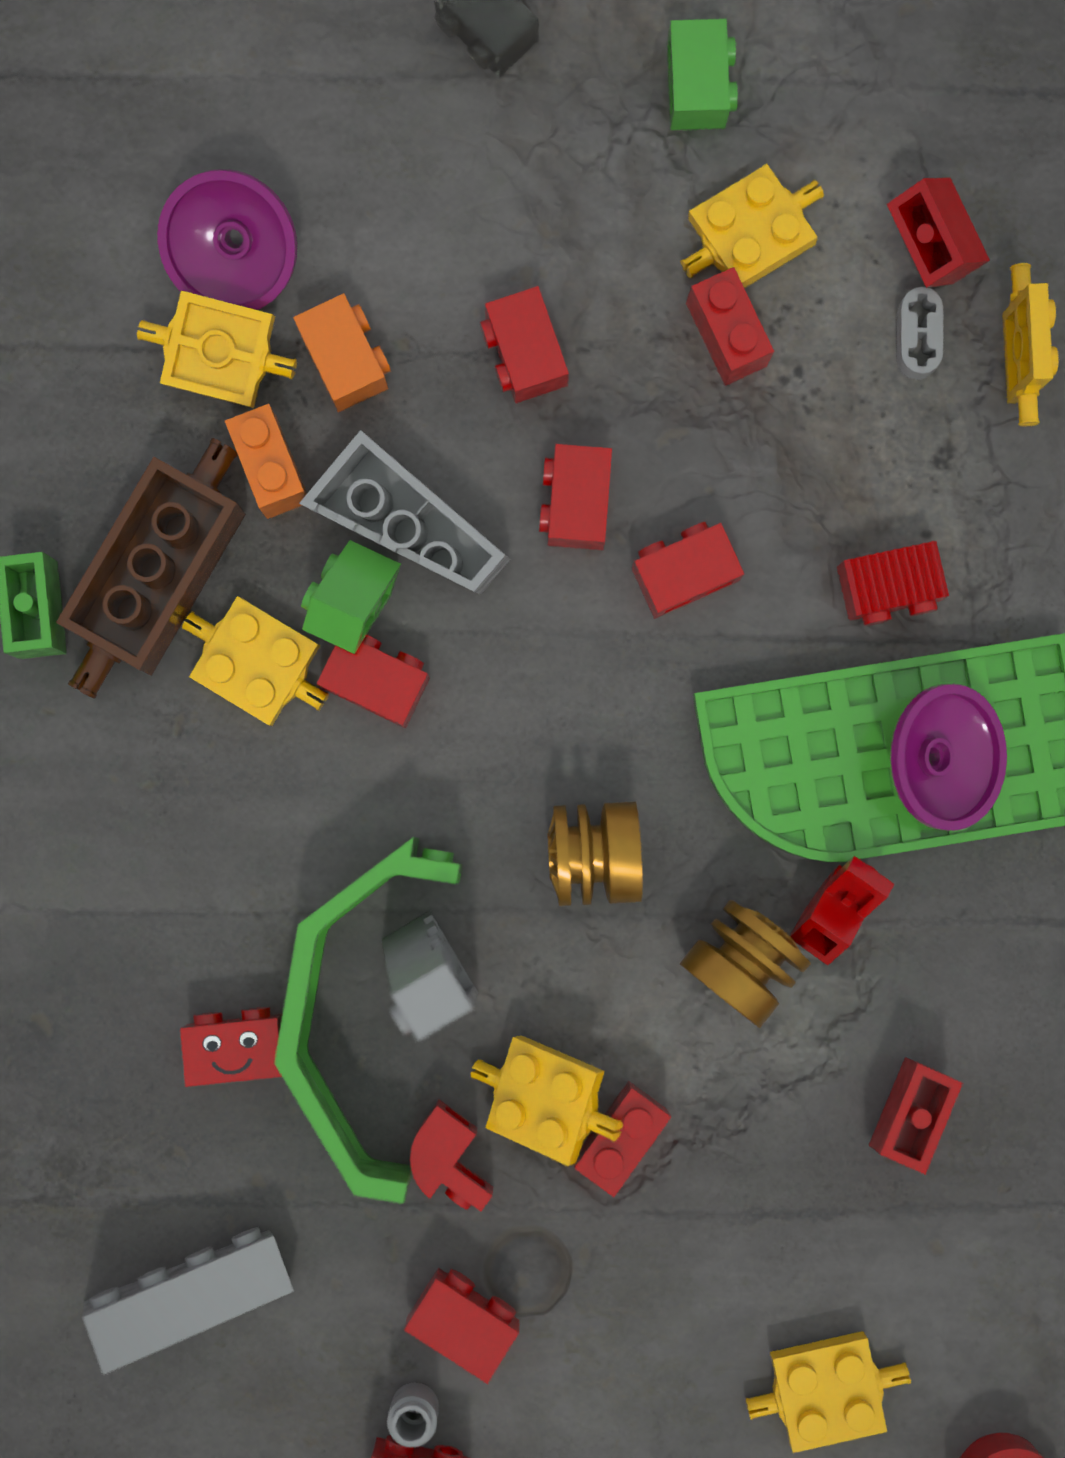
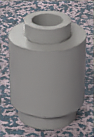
(410, 1428)

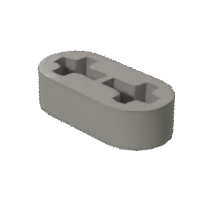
(909, 333)

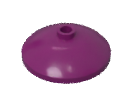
(198, 244)
(948, 757)

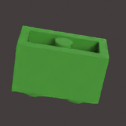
(699, 74)
(349, 596)
(31, 606)

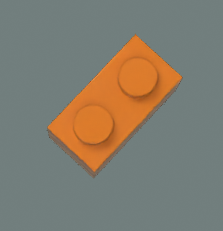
(341, 351)
(266, 461)

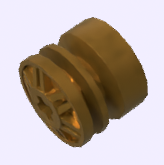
(596, 853)
(746, 962)

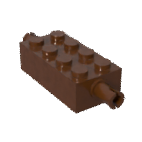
(151, 567)

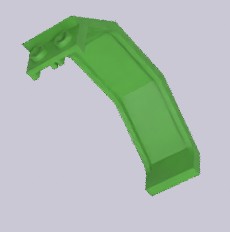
(361, 1172)

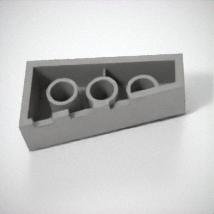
(393, 508)
(425, 978)
(185, 1299)

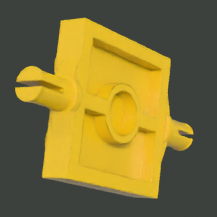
(752, 227)
(1027, 343)
(217, 349)
(254, 661)
(545, 1100)
(828, 1391)

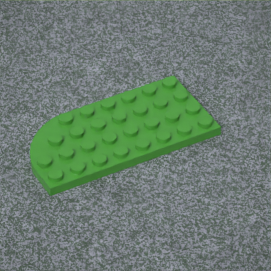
(812, 752)

